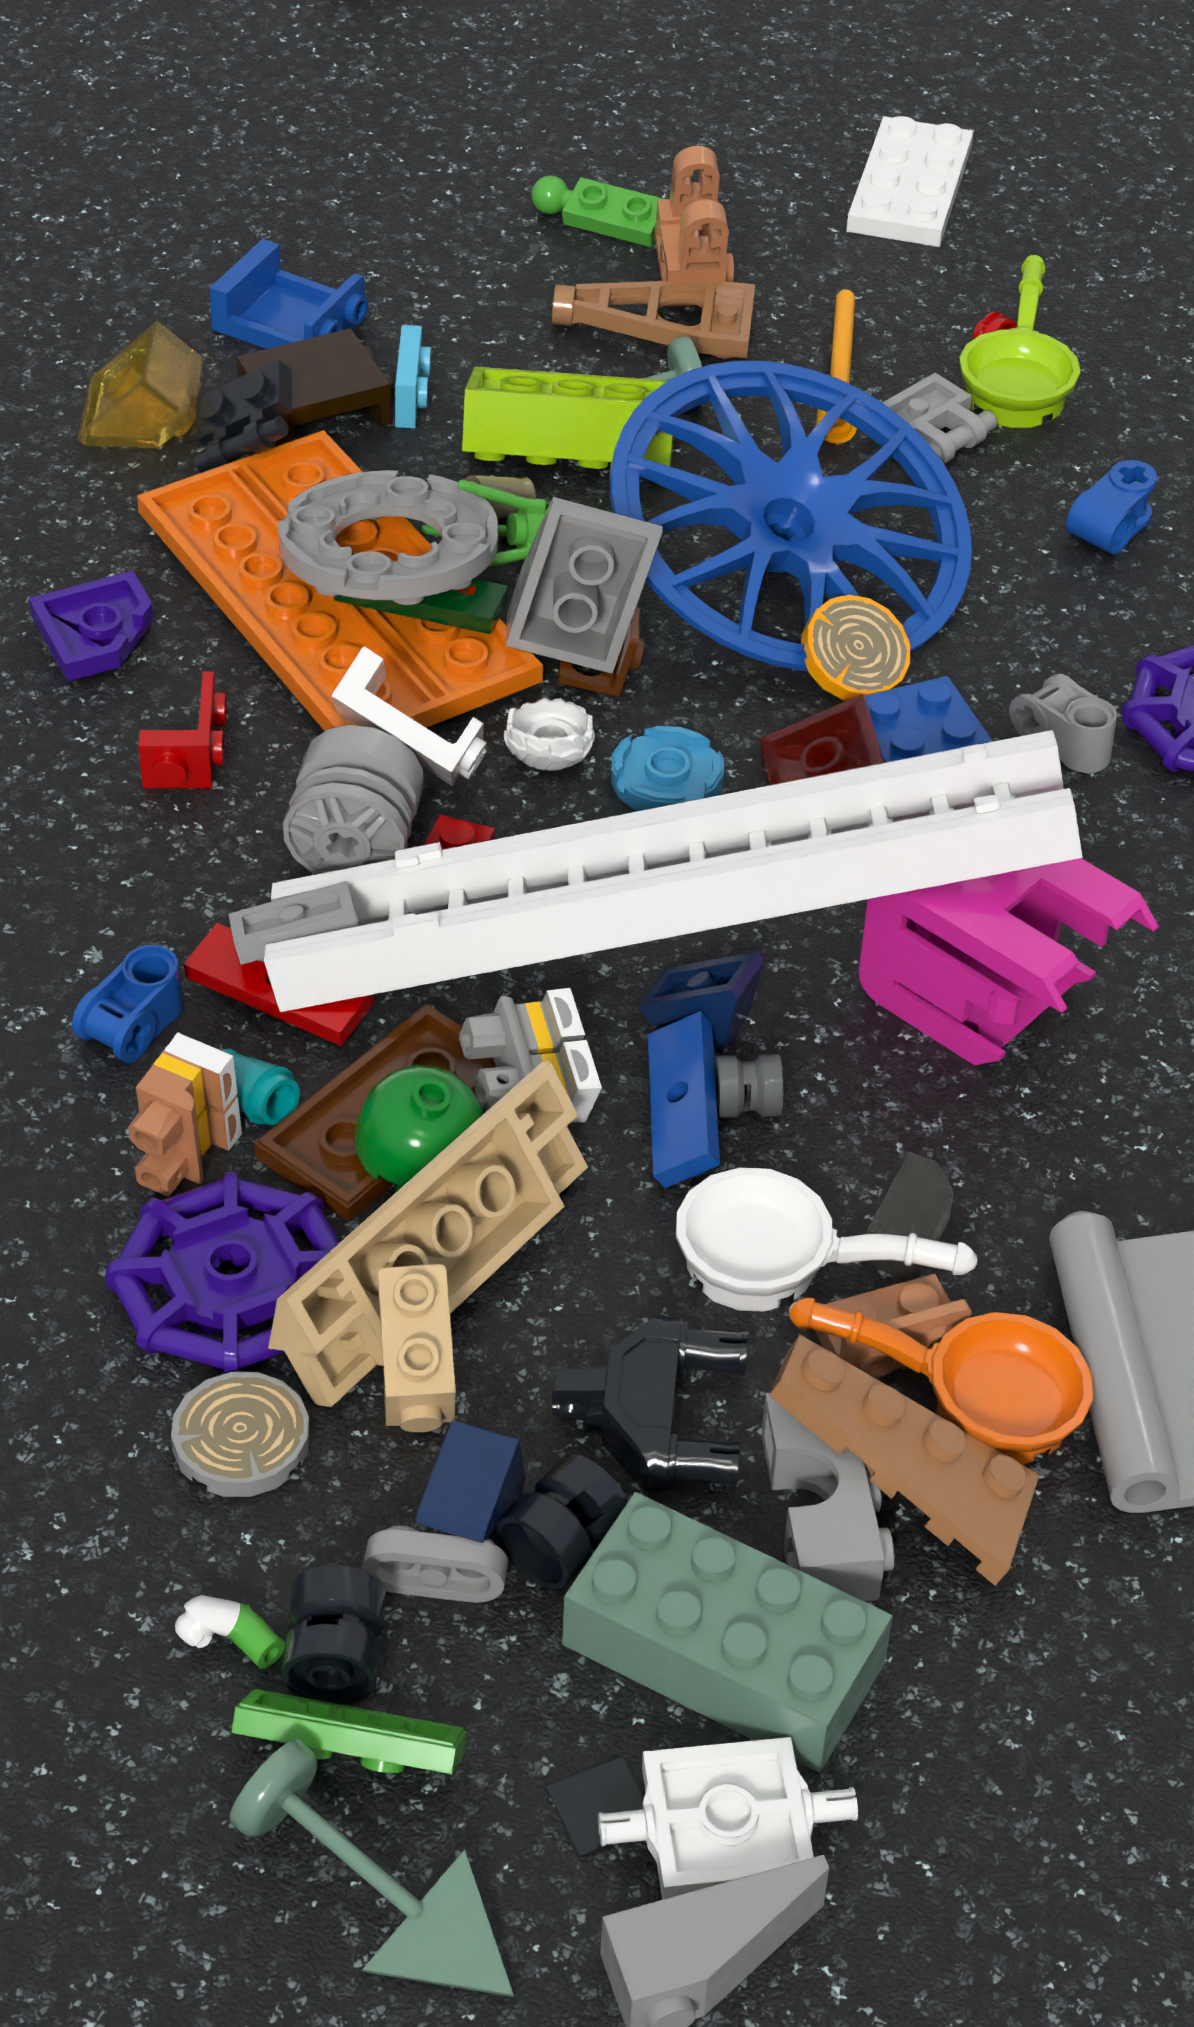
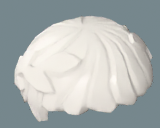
(549, 734)

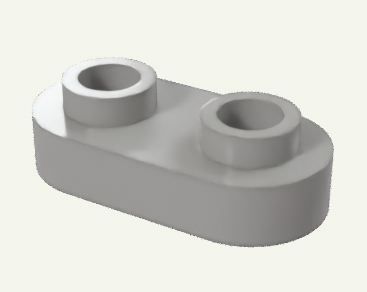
(436, 1565)

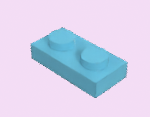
(411, 376)

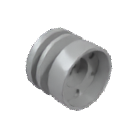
(352, 799)

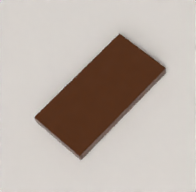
(317, 1139)

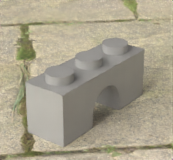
(837, 1537)

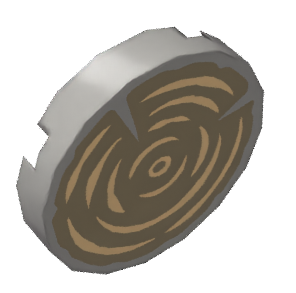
(240, 1433)

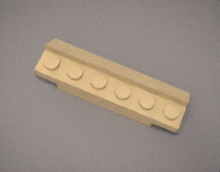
(459, 1211)

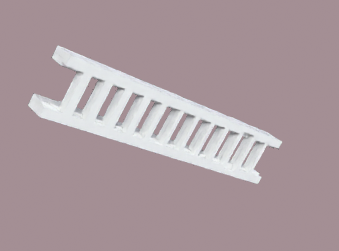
(683, 869)

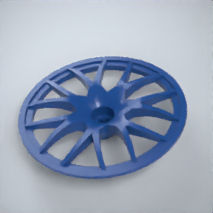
(788, 509)

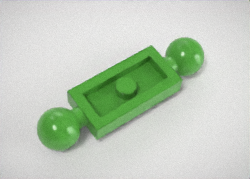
(599, 208)

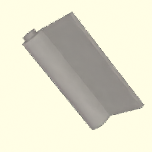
(1136, 1331)

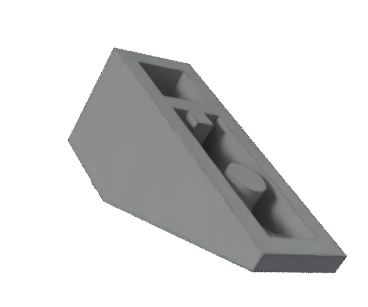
(693, 1949)

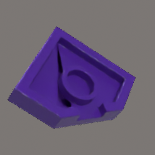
(93, 623)

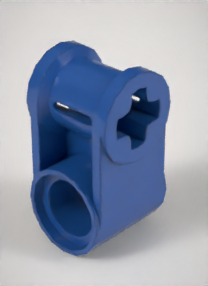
(1114, 507)
(132, 1003)

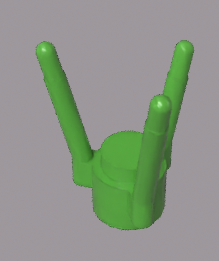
(520, 526)

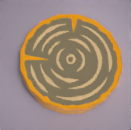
(855, 647)

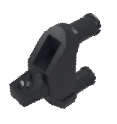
(636, 1401)

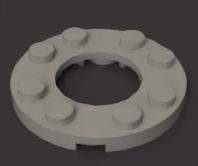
(324, 510)

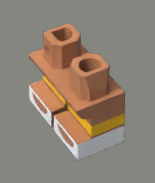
(183, 1110)

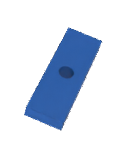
(683, 1100)

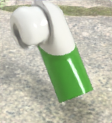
(233, 1620)

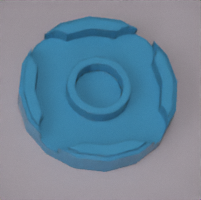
(666, 768)

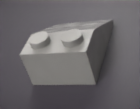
(581, 584)

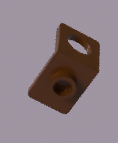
(608, 683)

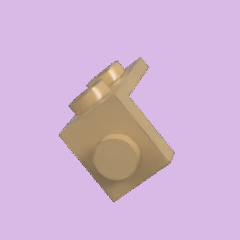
(416, 1347)

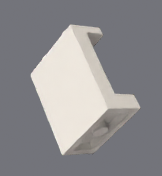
(357, 702)

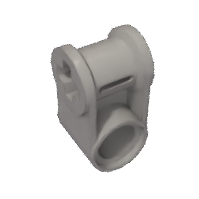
(1079, 721)

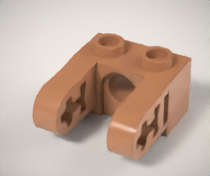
(693, 224)

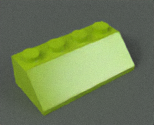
(553, 416)

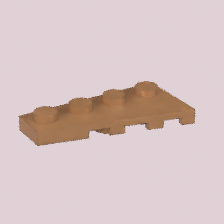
(908, 1449)

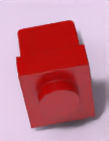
(186, 756)

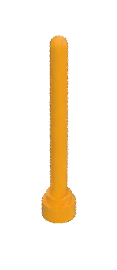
(841, 359)

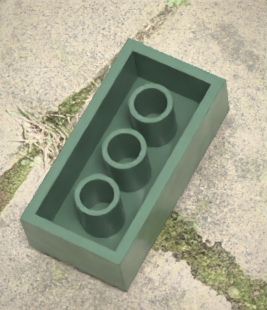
(726, 1630)

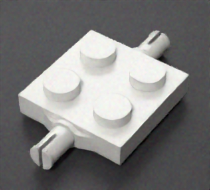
(724, 1813)

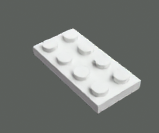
(910, 181)

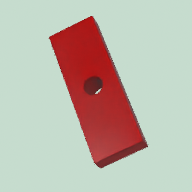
(219, 968)

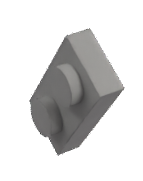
(291, 918)

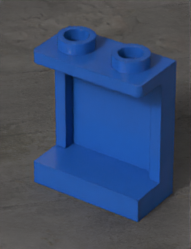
(280, 308)

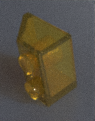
(143, 393)

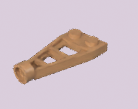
(723, 323)

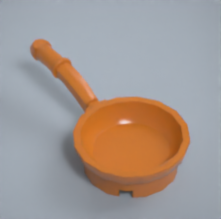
(991, 1374)

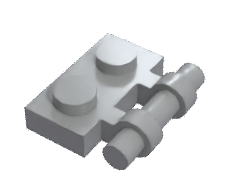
(938, 404)

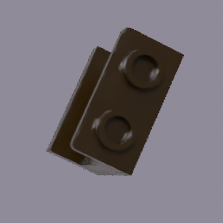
(328, 378)

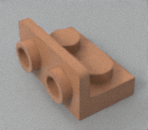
(913, 1307)

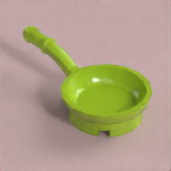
(1018, 369)

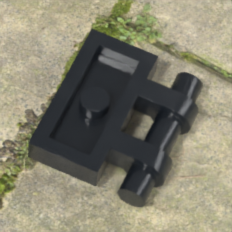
(243, 416)

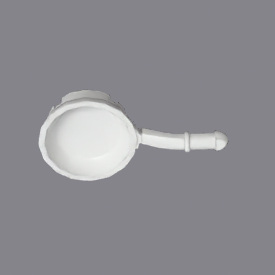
(768, 1234)

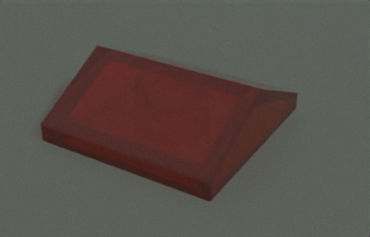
(823, 743)

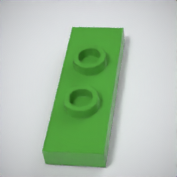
(379, 1738)

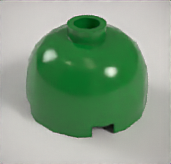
(412, 1120)

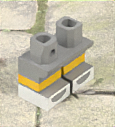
(523, 1038)

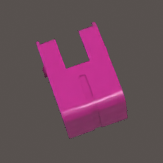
(989, 950)

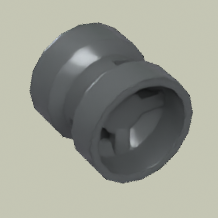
(762, 1085)

